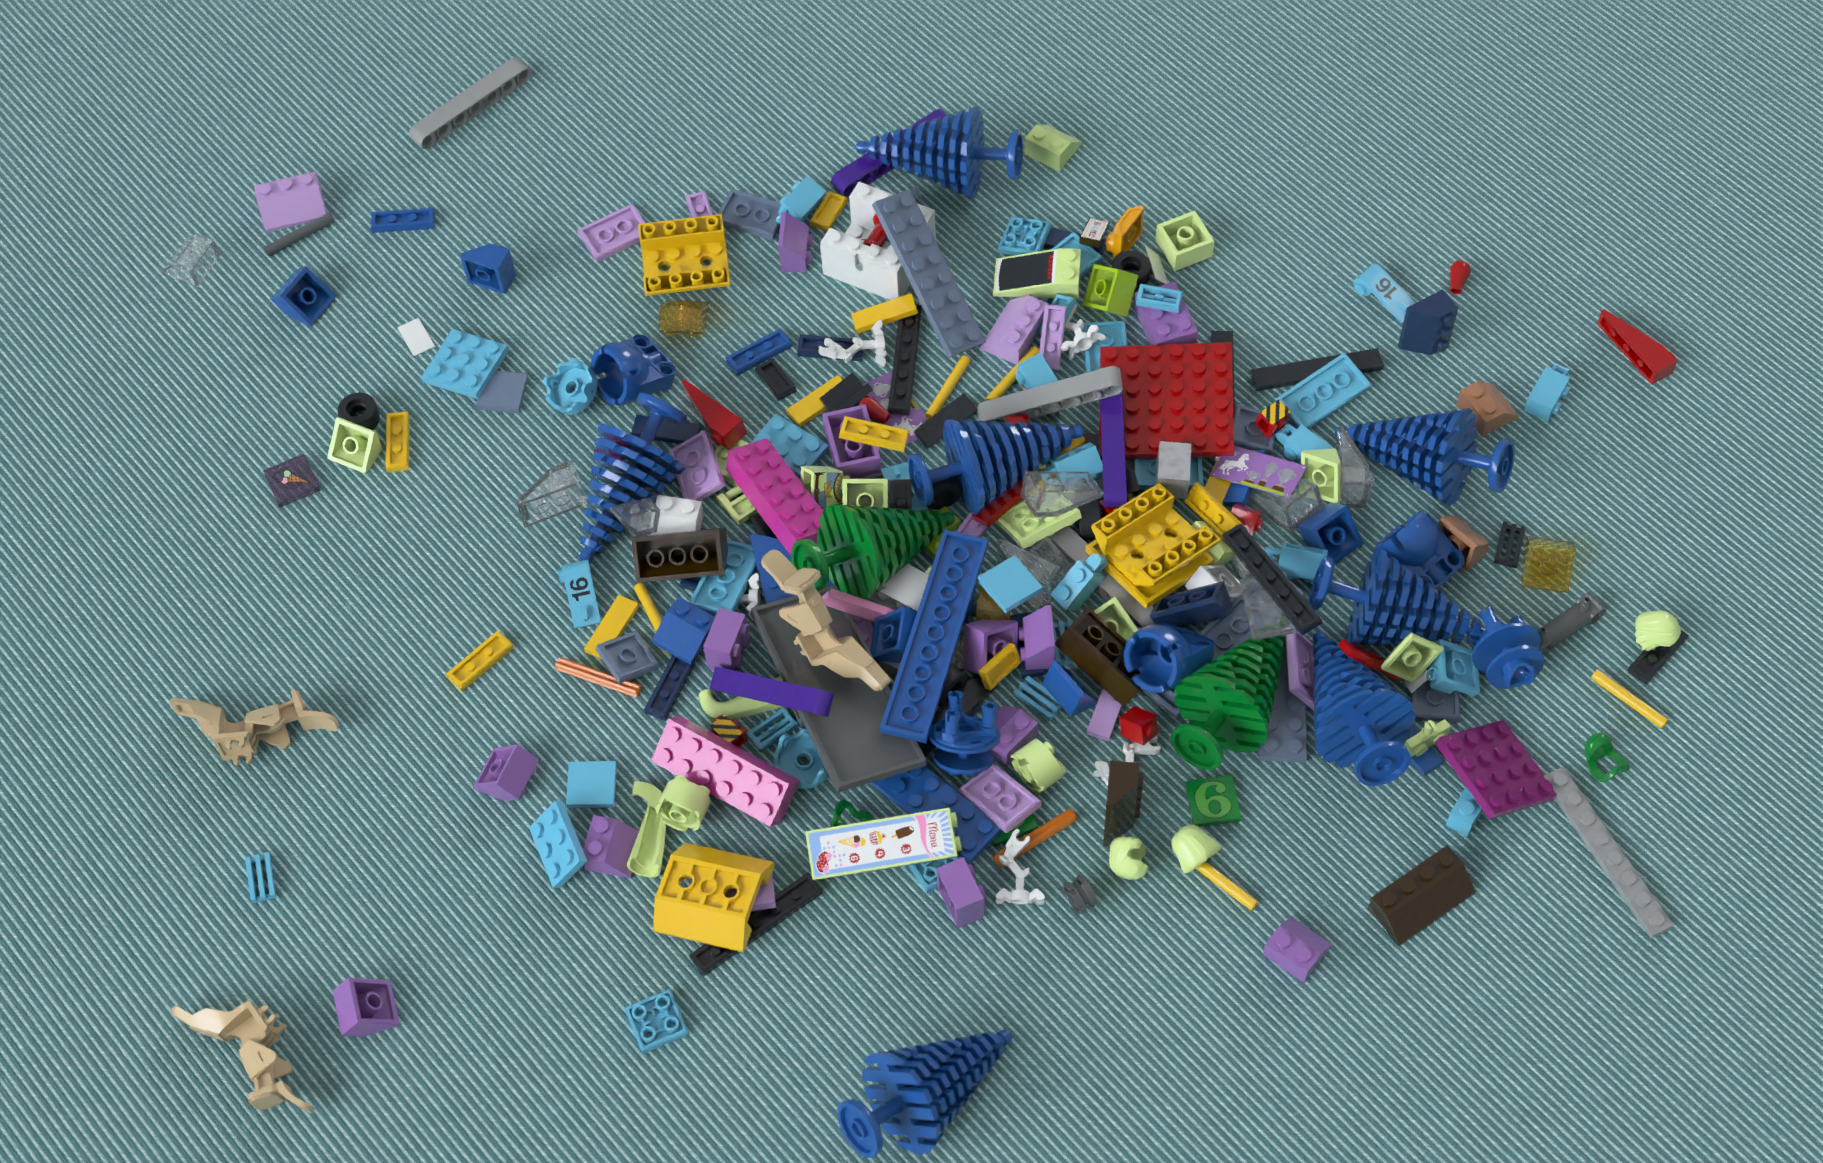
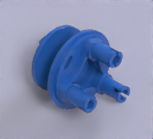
(1508, 651)
(965, 740)

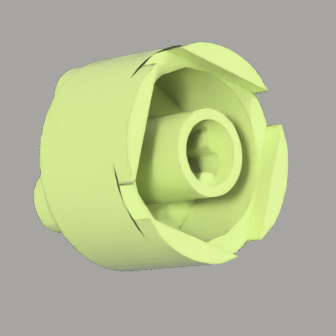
(1037, 765)
(683, 804)

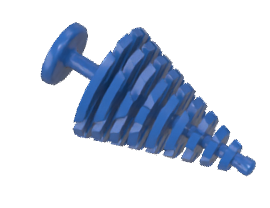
(947, 152)
(1434, 451)
(989, 458)
(629, 469)
(1394, 605)
(1358, 716)
(921, 1089)

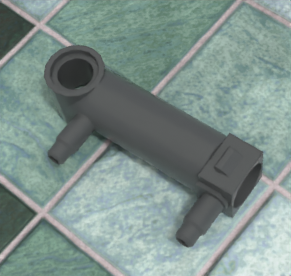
(1585, 611)

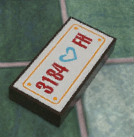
(1094, 232)

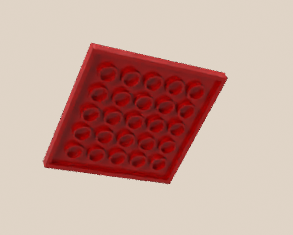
(1175, 397)

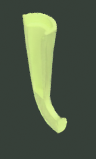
(735, 707)
(649, 845)

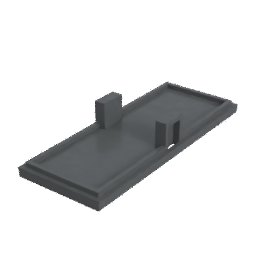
(850, 736)

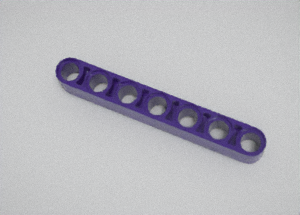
(867, 169)
(1113, 451)
(772, 691)

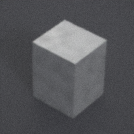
(1174, 467)

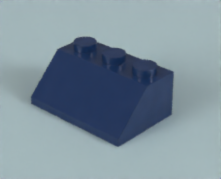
(1429, 324)
(1193, 606)

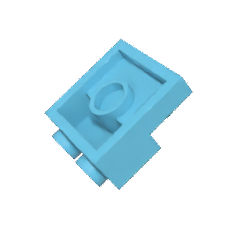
(1454, 670)

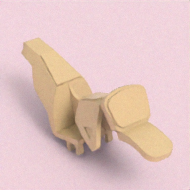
(812, 617)
(263, 724)
(257, 1036)

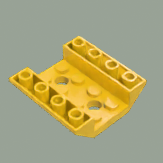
(684, 247)
(1141, 530)
(702, 909)

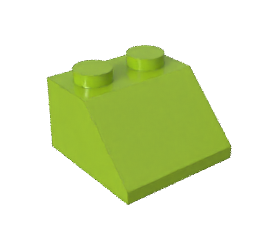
(1110, 290)

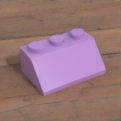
(290, 201)
(1015, 329)

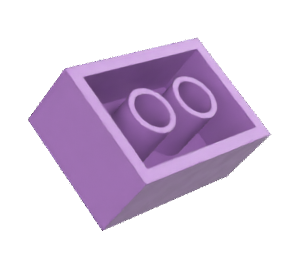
(1165, 326)
(849, 456)

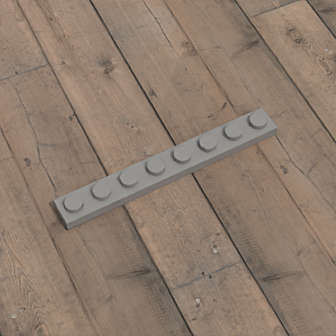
(1608, 854)

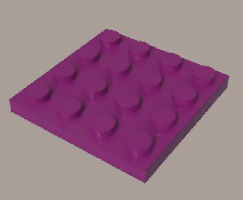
(1496, 769)

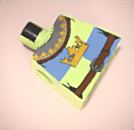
(823, 484)

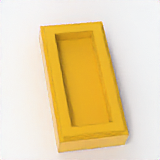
(828, 211)
(999, 666)

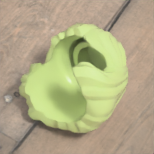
(1656, 629)
(1193, 847)
(1126, 858)

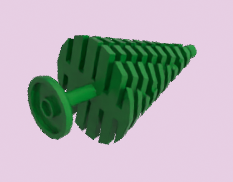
(866, 545)
(1228, 702)

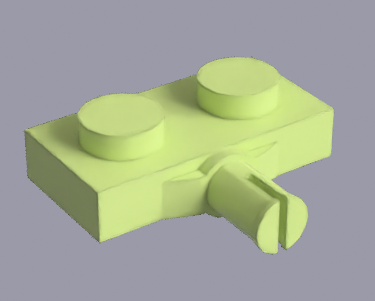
(1427, 737)

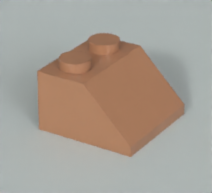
(1488, 405)
(1465, 539)

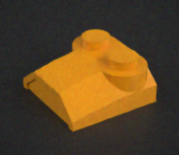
(1126, 231)

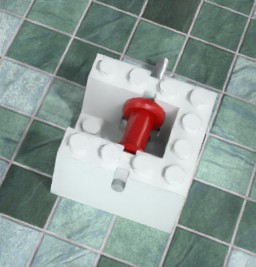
(862, 253)

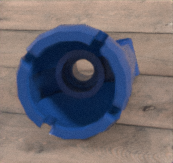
(631, 369)
(1423, 549)
(1165, 655)

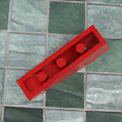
(1644, 352)
(722, 424)

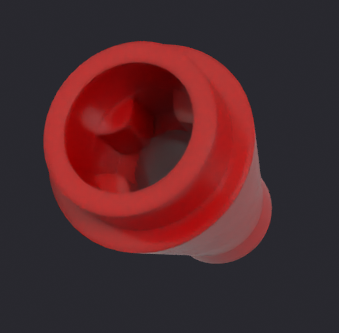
(1458, 276)
(875, 410)

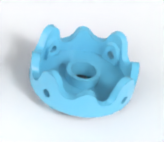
(561, 384)
(793, 748)

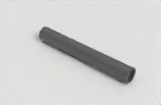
(298, 234)

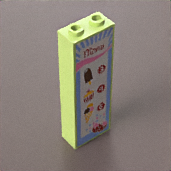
(883, 843)

